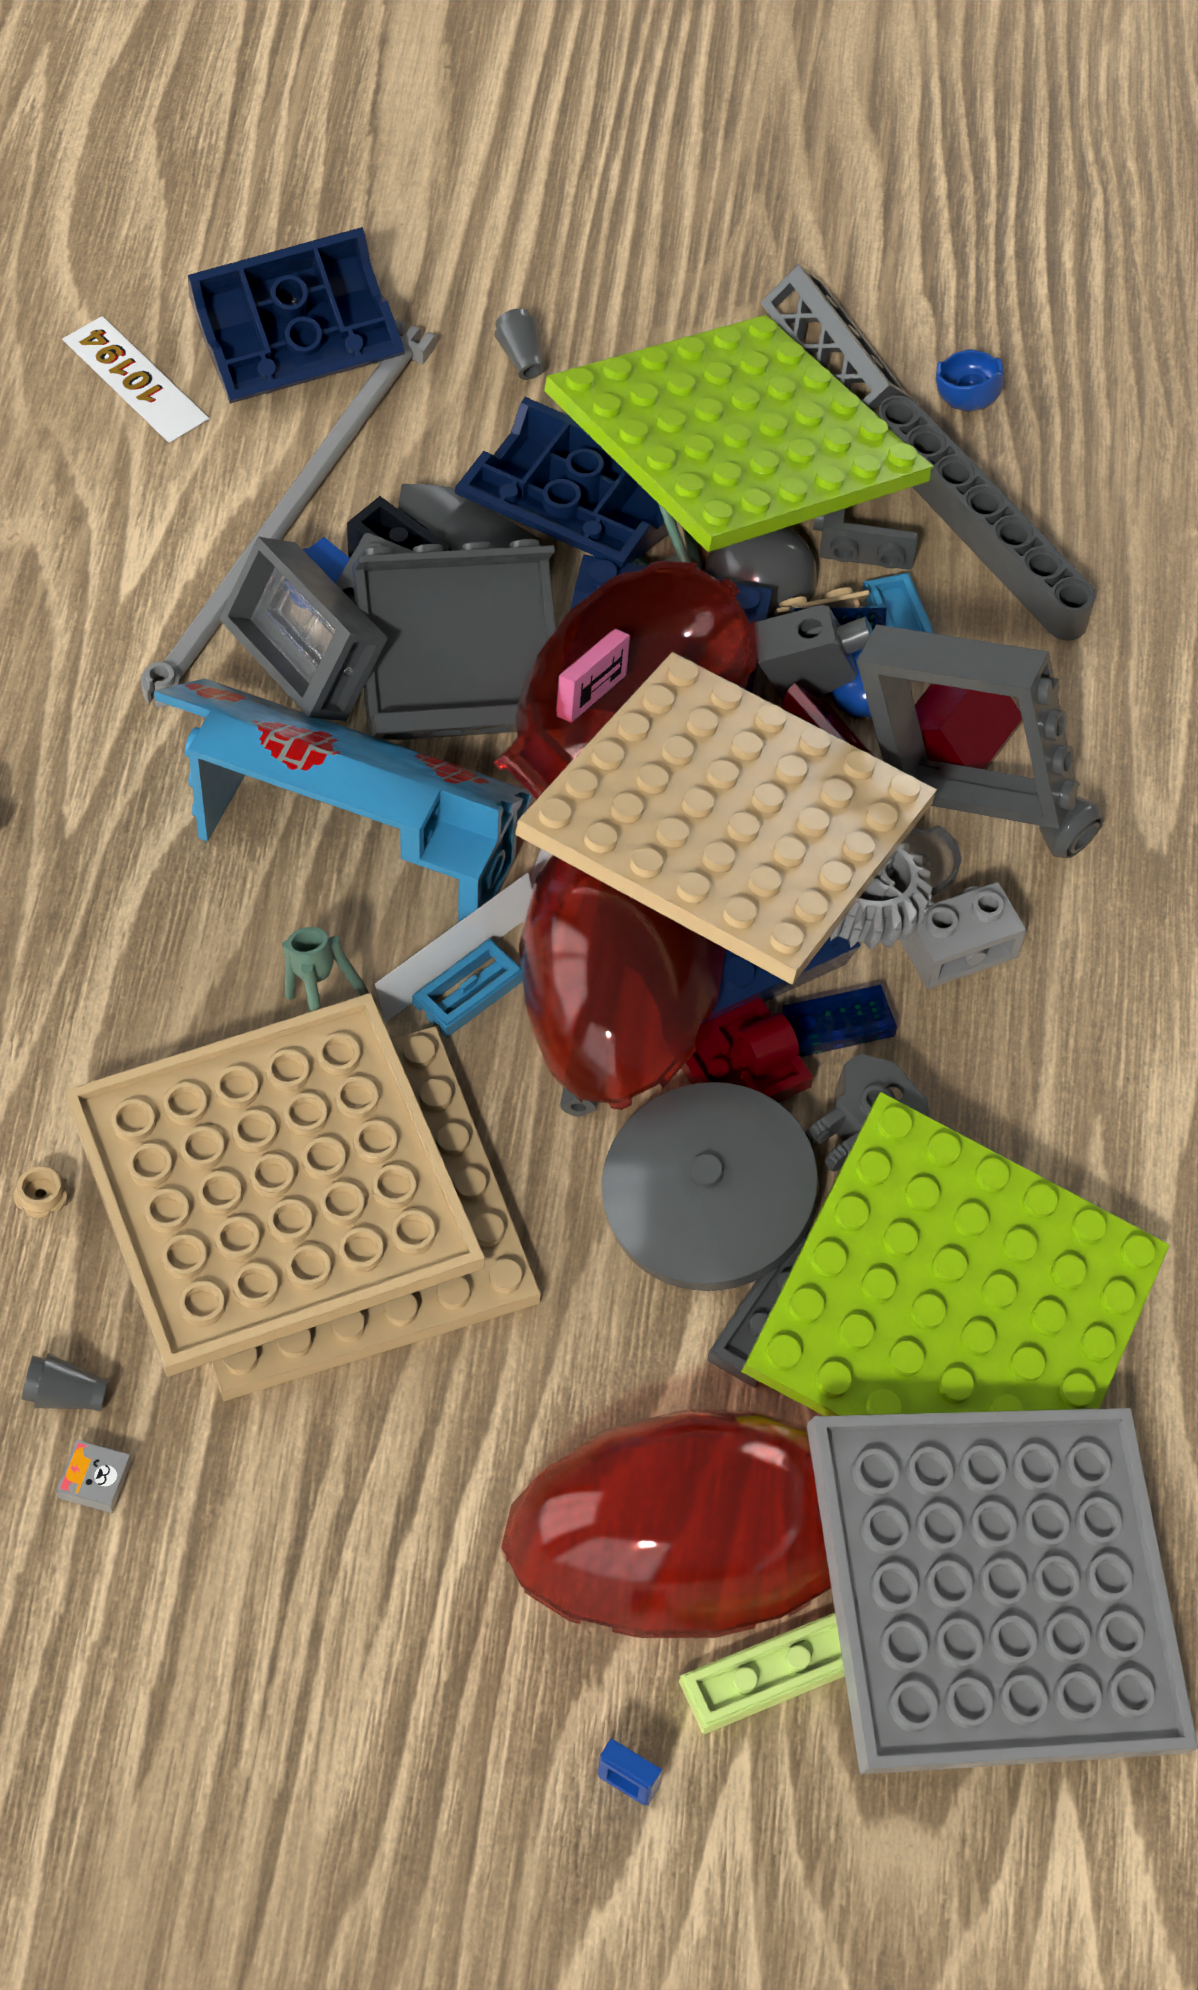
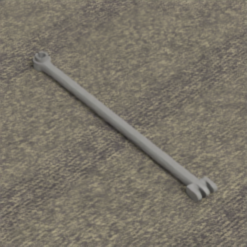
(289, 507)

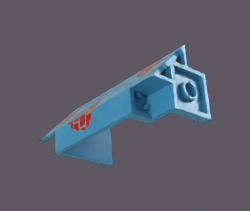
(444, 812)

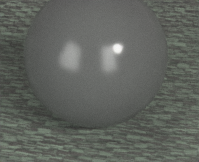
(770, 561)

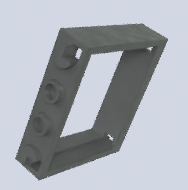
(904, 654)

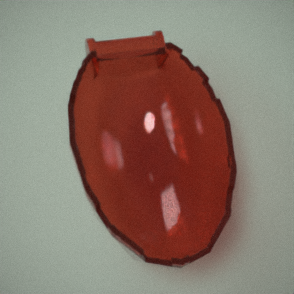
(664, 612)
(611, 986)
(675, 1526)

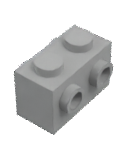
(965, 935)

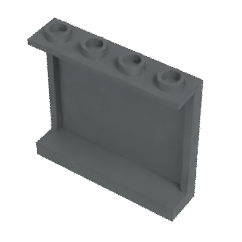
(456, 633)

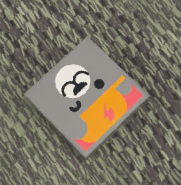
(94, 1476)

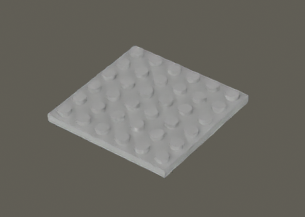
(998, 1589)

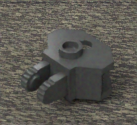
(854, 1096)

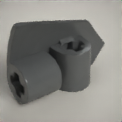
(457, 518)

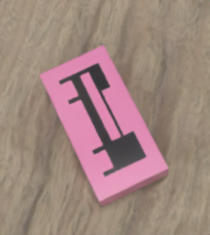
(592, 675)

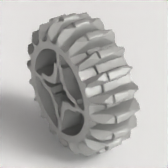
(891, 903)

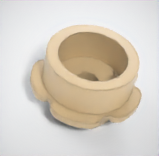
(37, 1180)

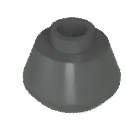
(1076, 830)

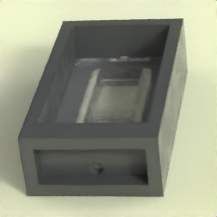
(302, 629)

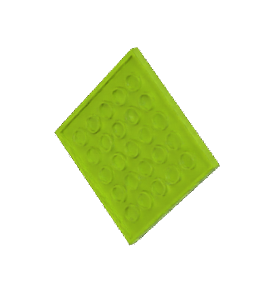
(737, 431)
(952, 1284)

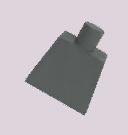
(809, 649)

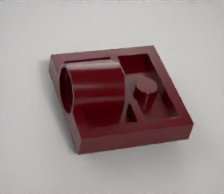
(750, 1051)

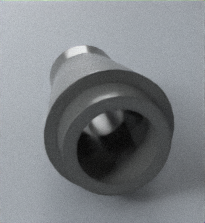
(520, 340)
(61, 1385)

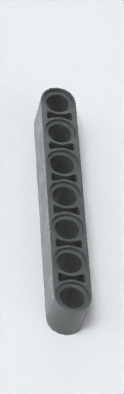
(993, 525)

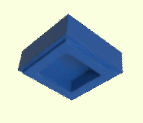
(629, 1772)

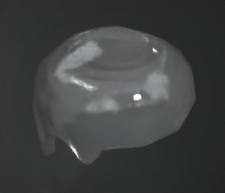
(939, 854)

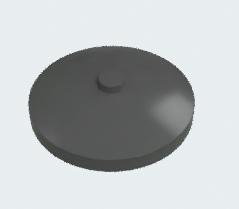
(710, 1186)

